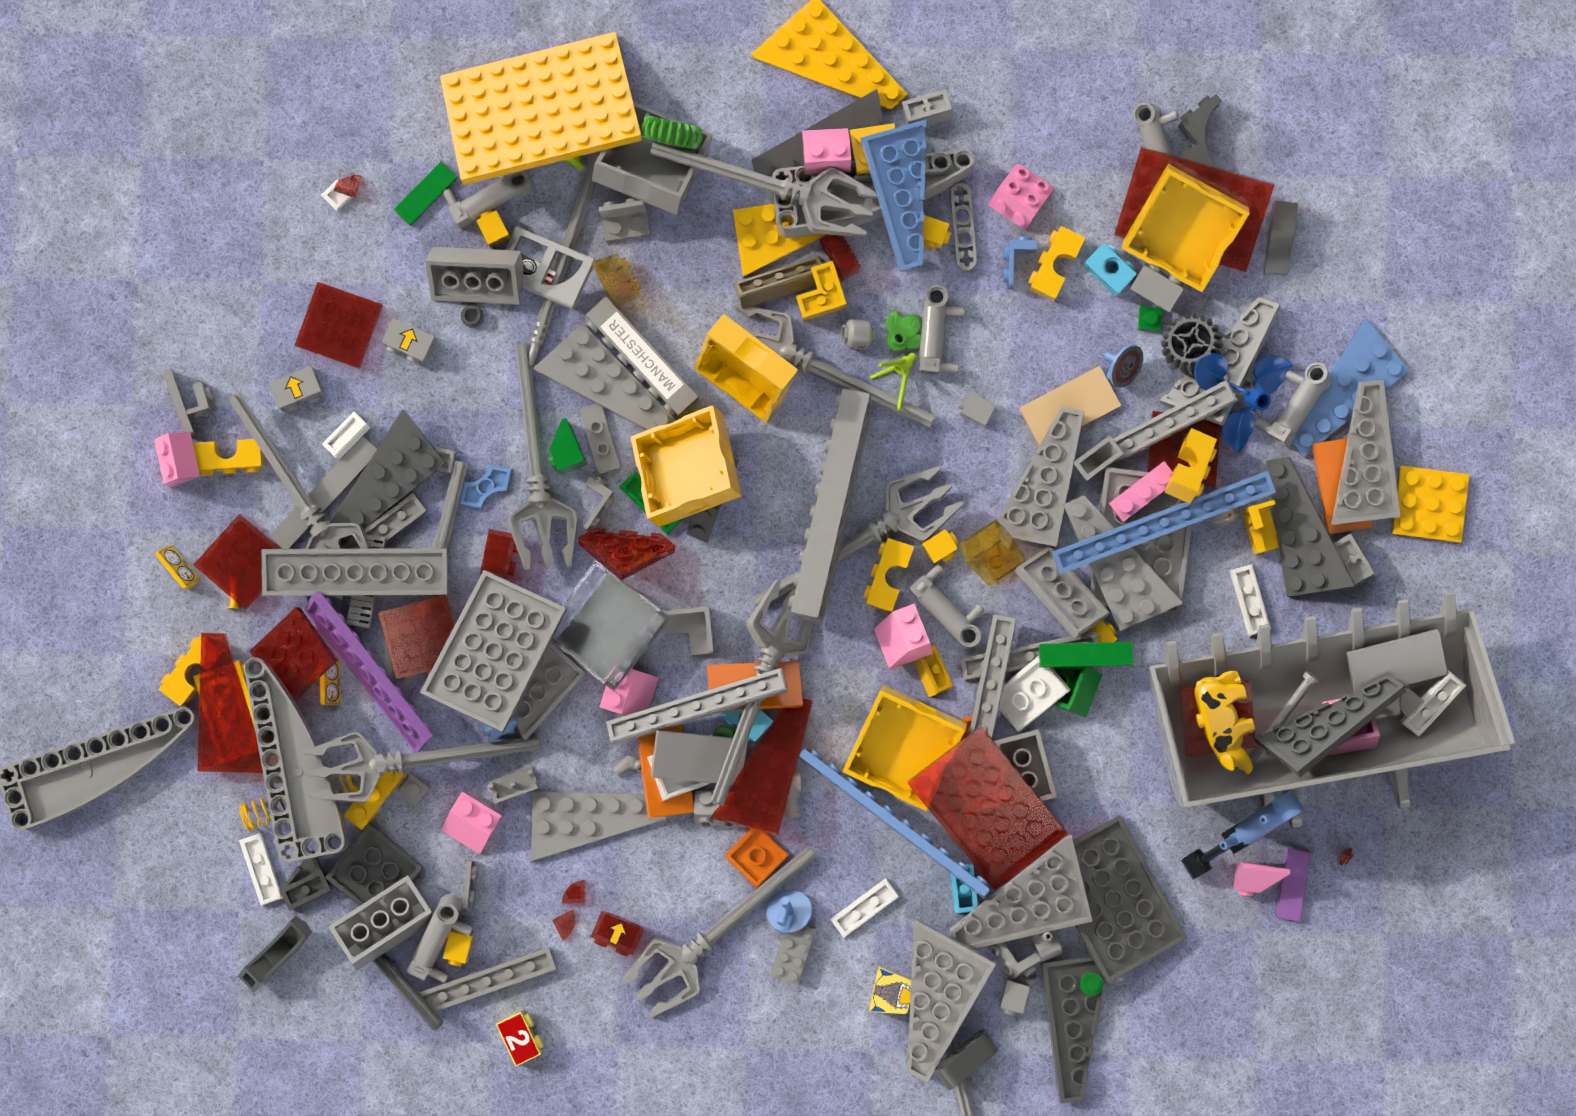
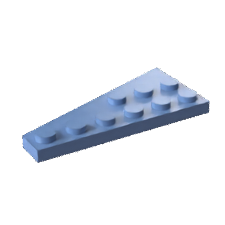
(898, 176)
(1363, 360)

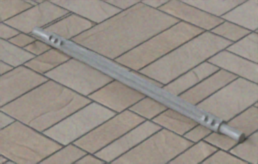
(563, 261)

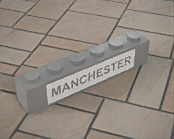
(642, 357)

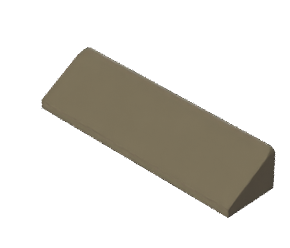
(776, 283)

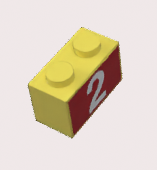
(520, 1038)

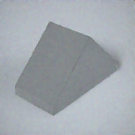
(1098, 458)

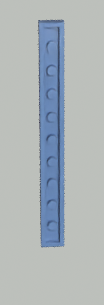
(1163, 522)
(903, 828)

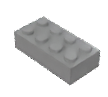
(793, 955)

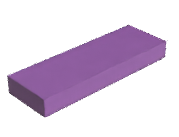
(1293, 885)

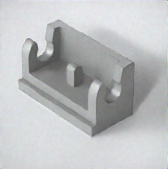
(933, 107)
(1354, 558)
(513, 785)

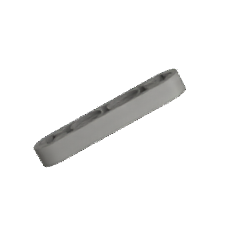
(963, 227)

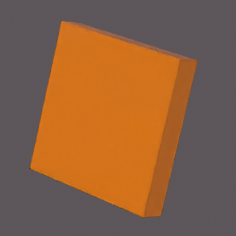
(756, 856)

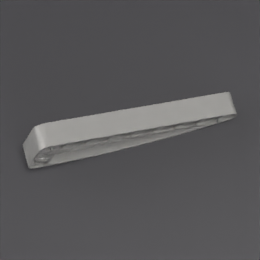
(936, 181)
(76, 783)
(308, 817)

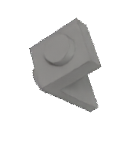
(600, 487)
(469, 893)
(1010, 965)

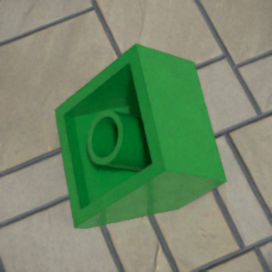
(565, 450)
(1083, 687)

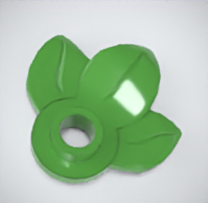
(906, 328)

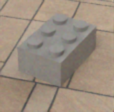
(1029, 758)

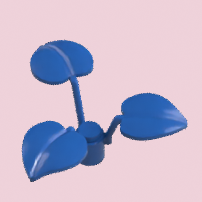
(1270, 374)

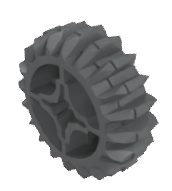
(1175, 336)

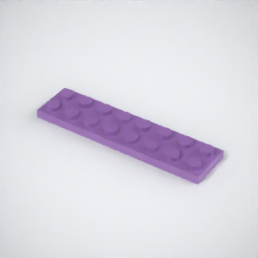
(366, 670)

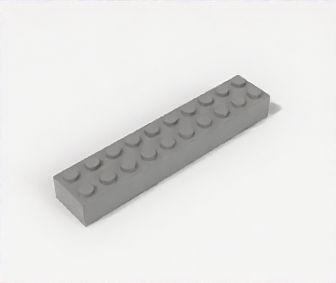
(832, 506)

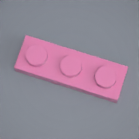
(1141, 492)

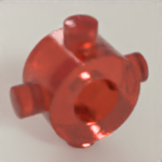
(1345, 856)

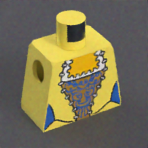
(890, 992)

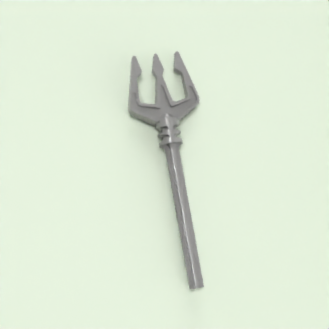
(812, 196)
(784, 347)
(541, 506)
(897, 518)
(324, 533)
(443, 534)
(774, 646)
(372, 765)
(683, 958)

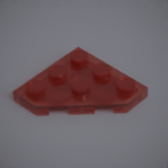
(625, 551)

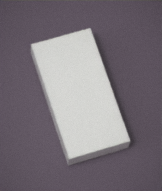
(346, 435)

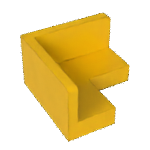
(826, 298)
(1261, 527)

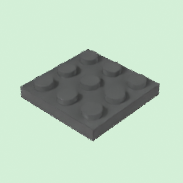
(371, 866)

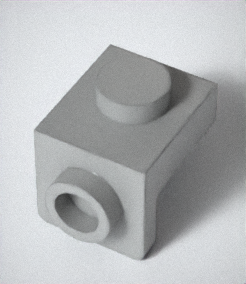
(203, 396)

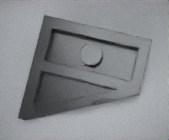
(305, 884)

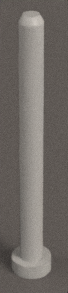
(1309, 680)

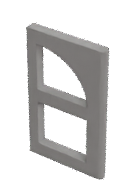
(563, 293)

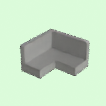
(696, 623)

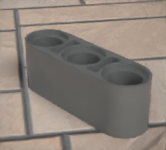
(966, 1059)

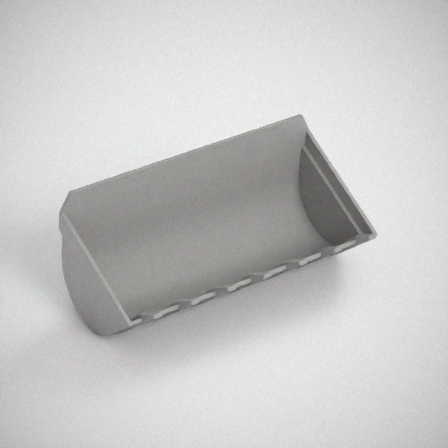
(1466, 728)

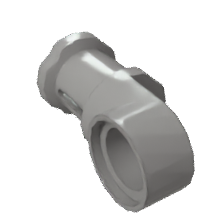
(792, 807)

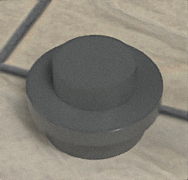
(472, 316)

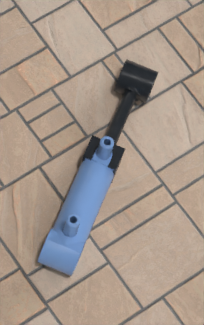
(1245, 832)

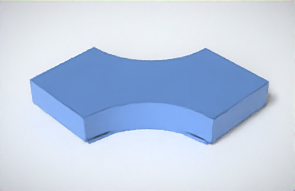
(476, 492)

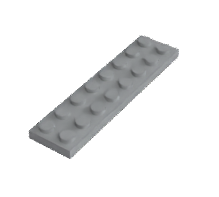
(355, 571)

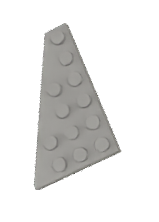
(1034, 902)
(943, 989)

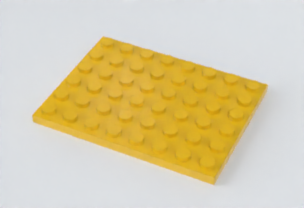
(540, 108)

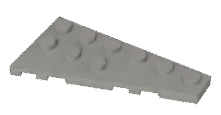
(1240, 349)
(598, 376)
(1368, 472)
(1037, 501)
(1124, 577)
(576, 819)

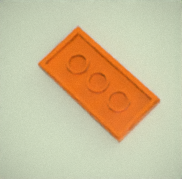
(1329, 463)
(724, 674)
(655, 805)

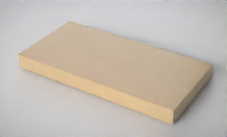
(1085, 393)

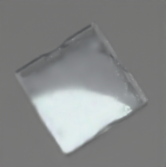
(607, 625)

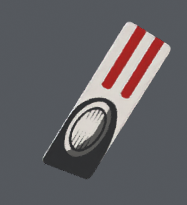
(530, 268)

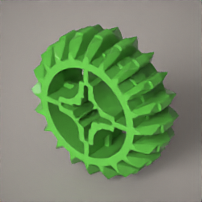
(671, 132)

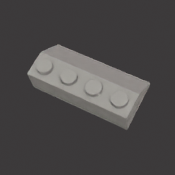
(475, 275)
(381, 923)

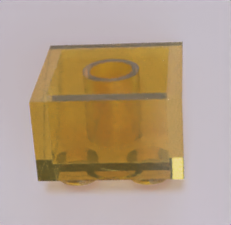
(616, 279)
(991, 552)

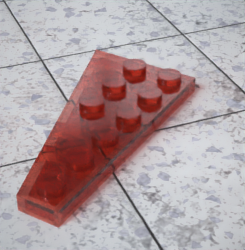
(225, 725)
(765, 781)

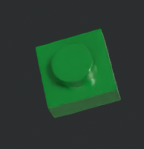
(1149, 318)

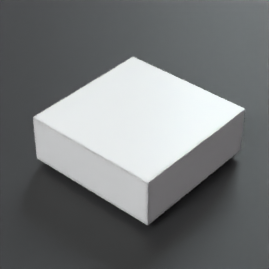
(334, 198)

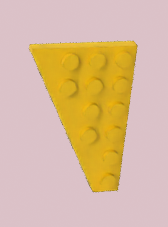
(825, 51)

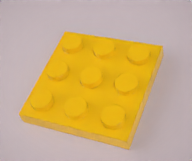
(1431, 504)

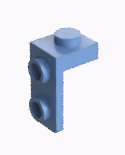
(1022, 245)

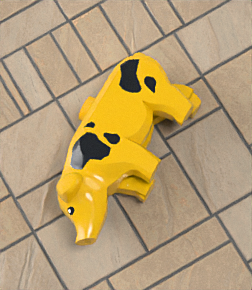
(1221, 720)

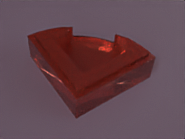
(349, 185)
(575, 893)
(565, 924)

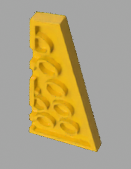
(759, 238)

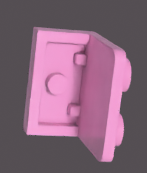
(1020, 196)

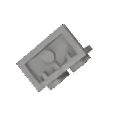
(624, 220)

